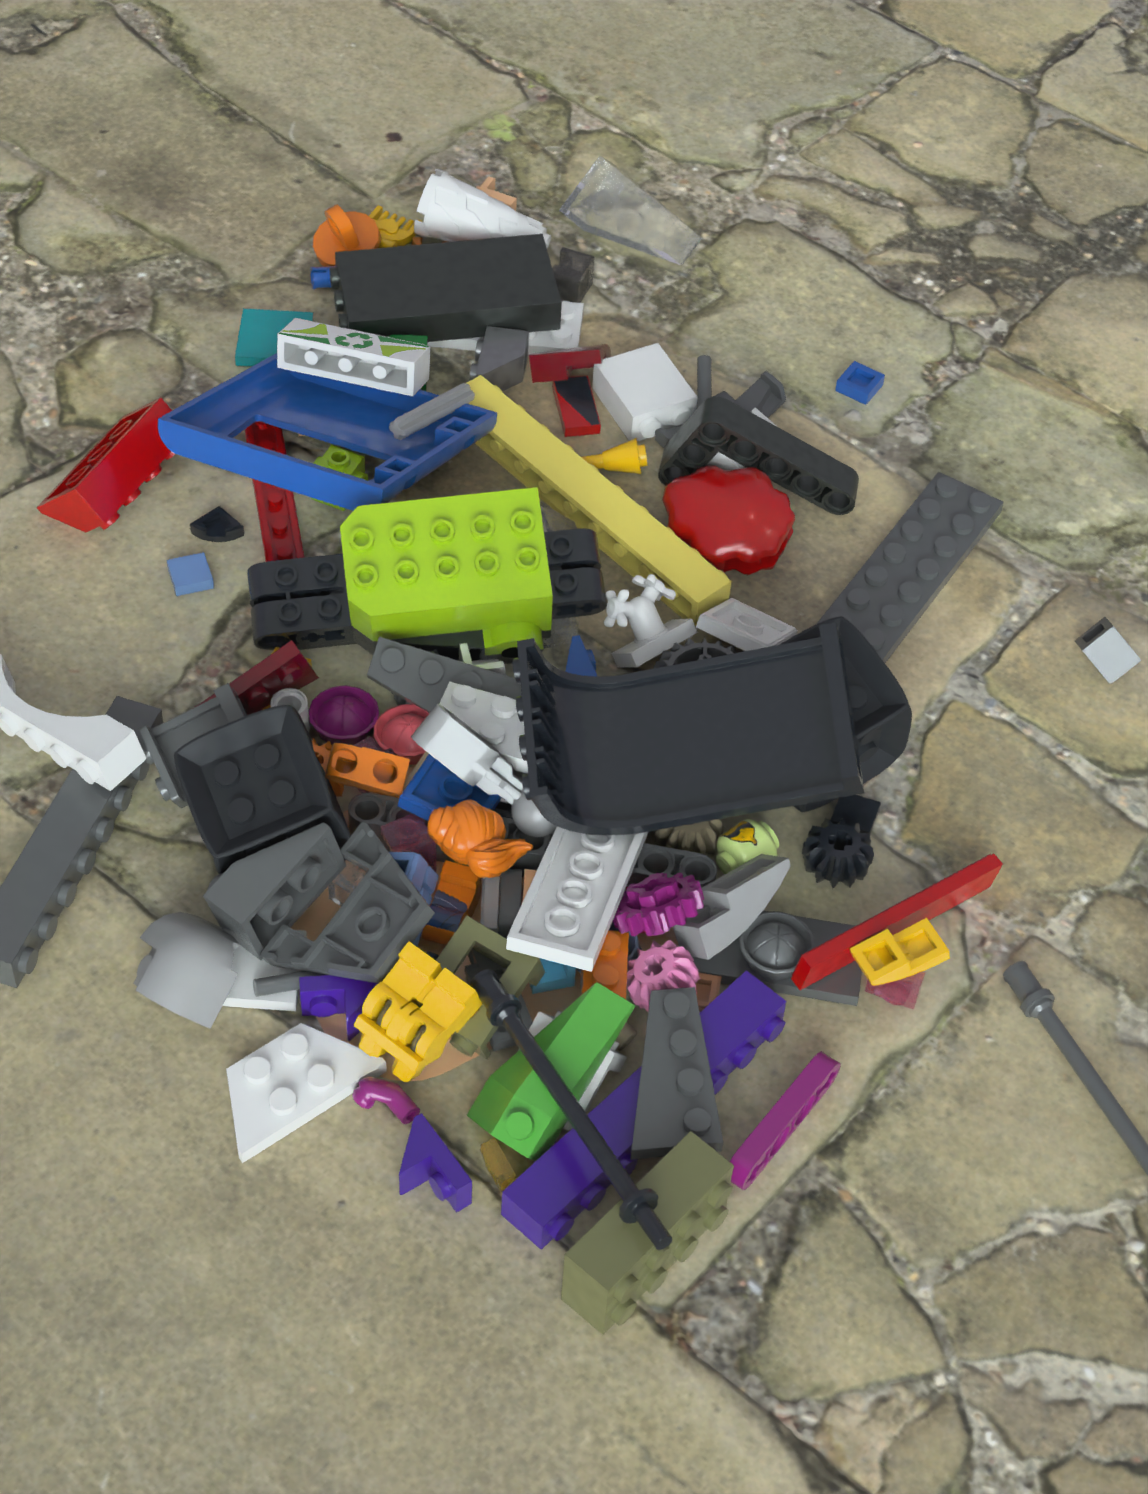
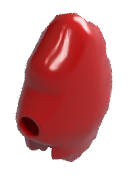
(730, 517)

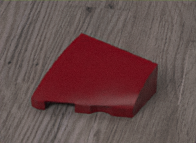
(559, 364)

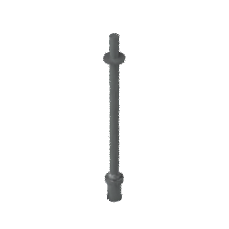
(1038, 1004)

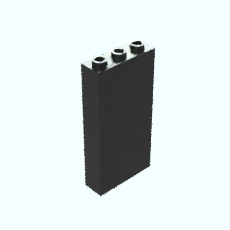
(448, 288)

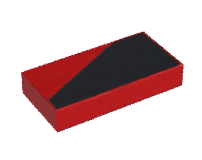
(576, 406)

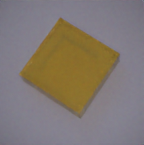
(497, 1164)

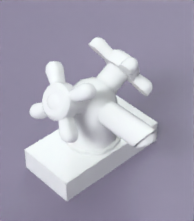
(650, 632)

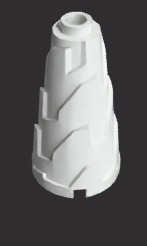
(465, 213)

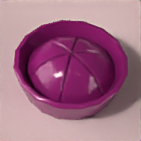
(343, 714)

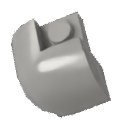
(187, 966)

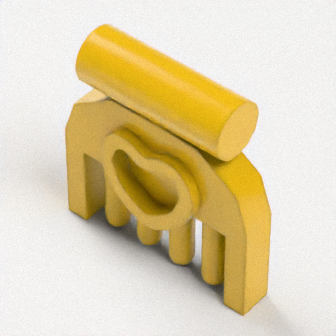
(390, 229)

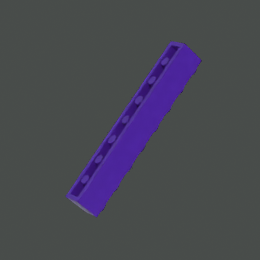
(569, 1178)

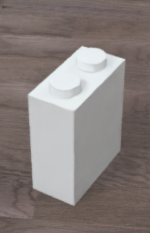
(643, 391)

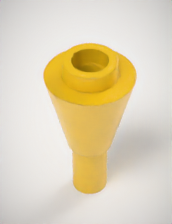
(625, 458)

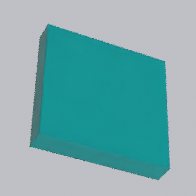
(260, 333)

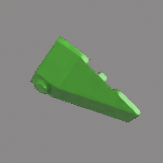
(515, 1101)

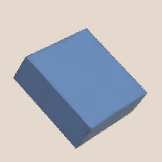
(190, 574)

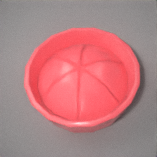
(395, 730)

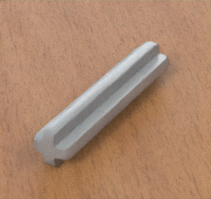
(431, 411)

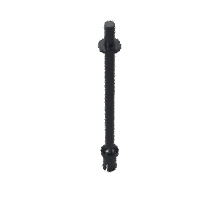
(638, 1205)

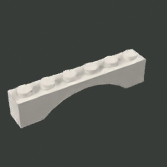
(92, 745)

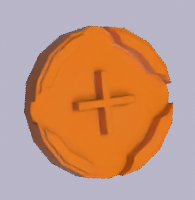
(344, 233)

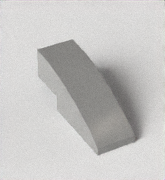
(732, 905)

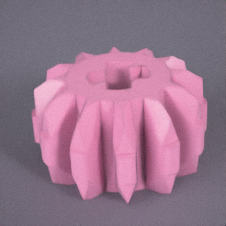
(660, 969)

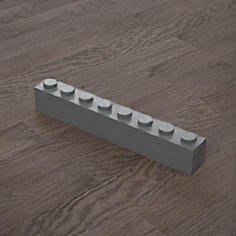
(62, 852)

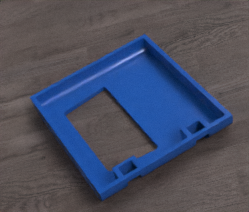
(327, 411)

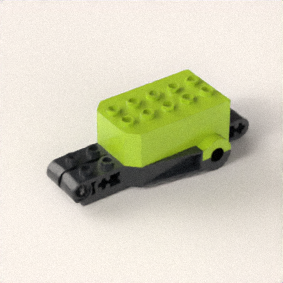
(433, 579)

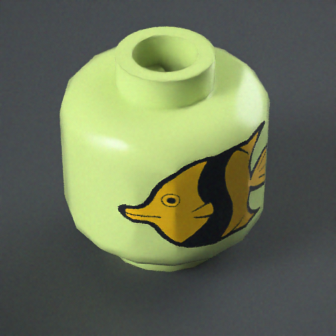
(744, 843)

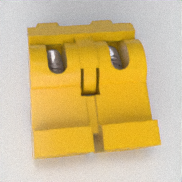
(409, 1032)

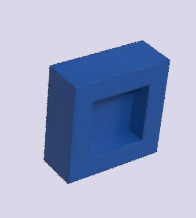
(860, 382)

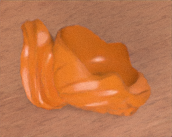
(475, 838)

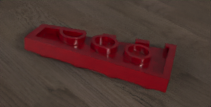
(278, 671)

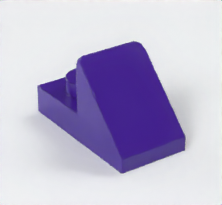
(334, 995)
(430, 1159)

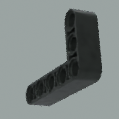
(756, 443)

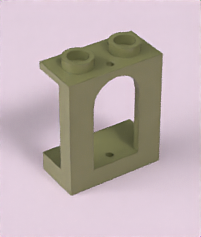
(519, 972)

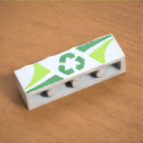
(353, 356)

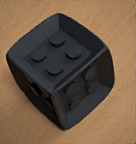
(877, 702)
(256, 785)

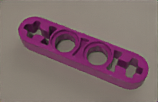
(783, 1119)

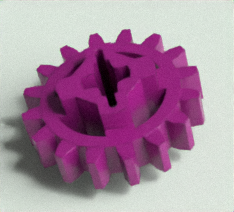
(658, 904)

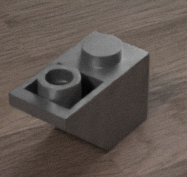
(501, 357)

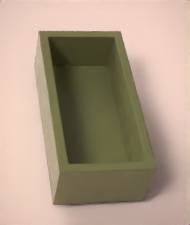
(617, 1259)

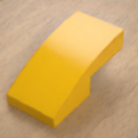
(900, 955)

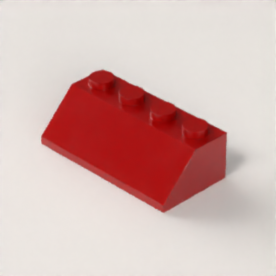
(111, 471)

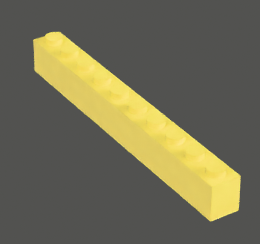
(594, 503)

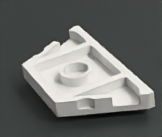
(292, 1084)

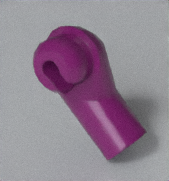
(387, 1092)

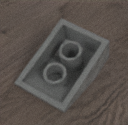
(274, 886)

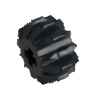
(837, 852)

